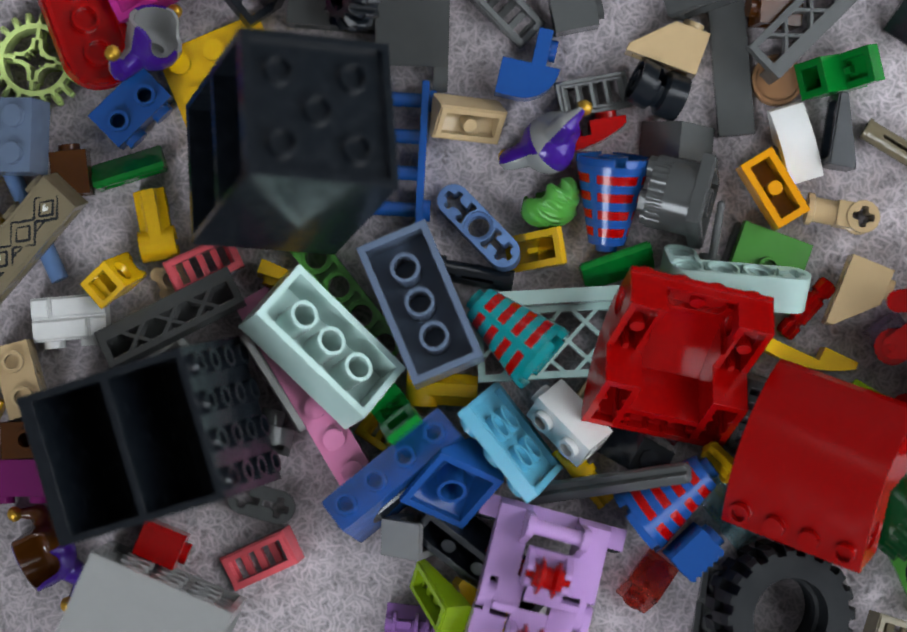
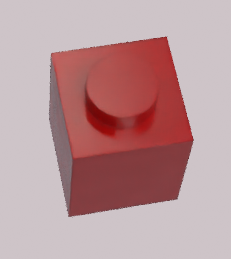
(163, 544)

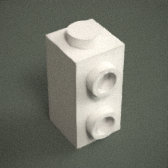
(558, 416)

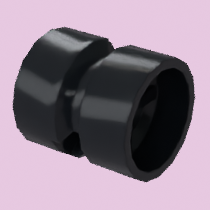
(660, 90)

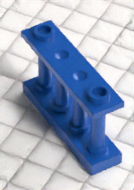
(422, 207)

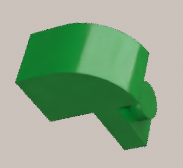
(839, 72)

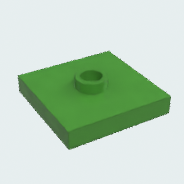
(768, 247)

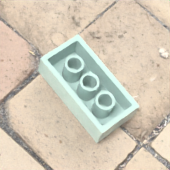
(322, 347)

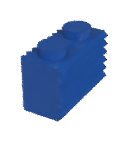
(695, 550)

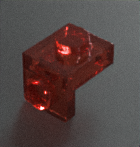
(647, 581)

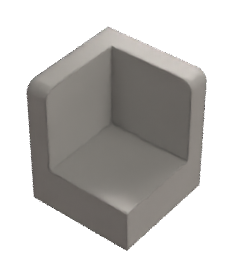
(403, 537)

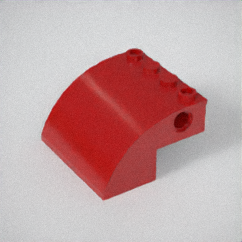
(676, 357)
(818, 465)

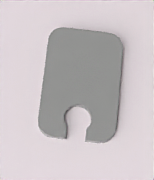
(273, 384)

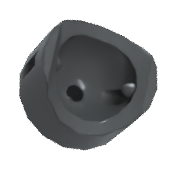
(280, 436)

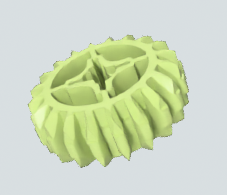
(34, 77)

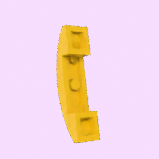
(825, 359)

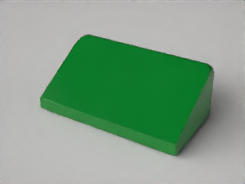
(129, 168)
(616, 265)

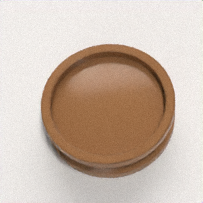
(777, 93)

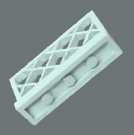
(550, 302)

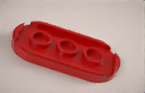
(80, 37)

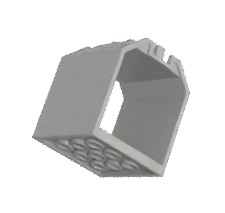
(136, 595)

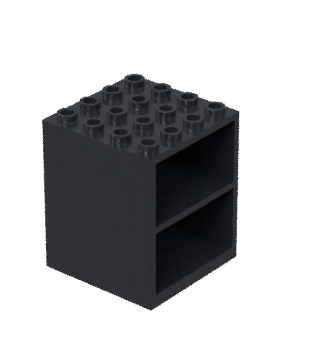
(291, 142)
(149, 439)

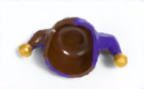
(40, 553)

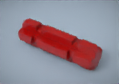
(821, 290)

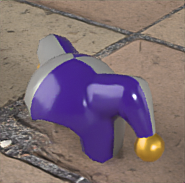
(150, 41)
(547, 141)

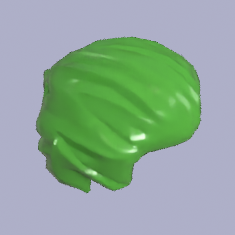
(553, 206)

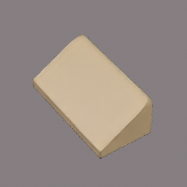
(466, 118)

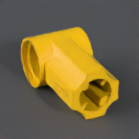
(156, 232)
(451, 391)

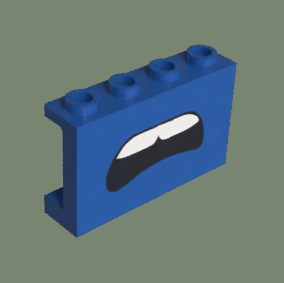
(376, 488)

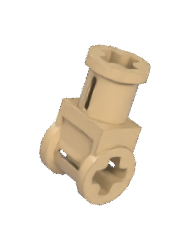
(840, 214)

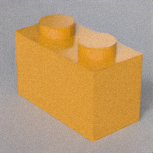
(772, 189)

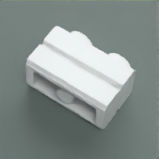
(67, 319)

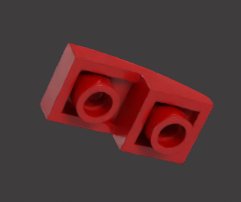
(600, 129)

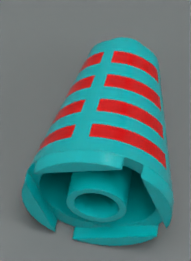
(515, 334)

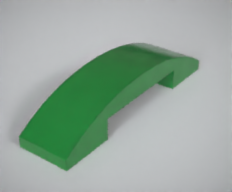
(396, 415)

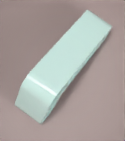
(784, 283)

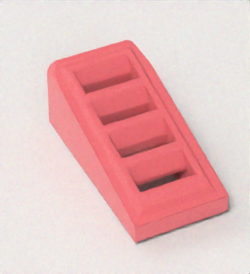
(176, 281)
(289, 545)

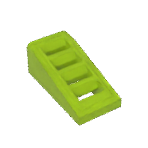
(440, 600)

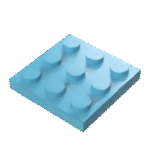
(510, 442)

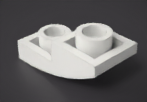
(796, 141)

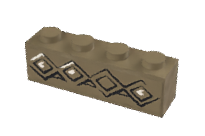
(35, 226)

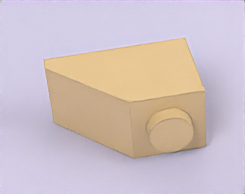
(674, 46)
(858, 289)

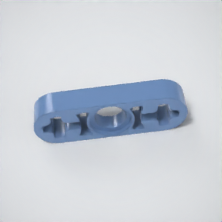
(453, 215)

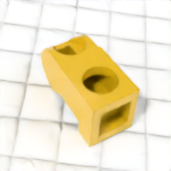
(112, 279)

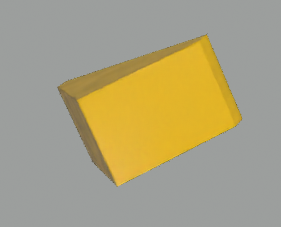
(540, 249)

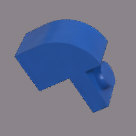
(529, 80)

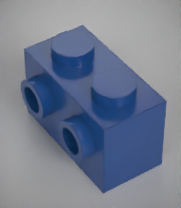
(132, 109)

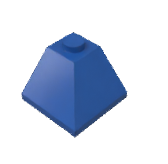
(454, 483)

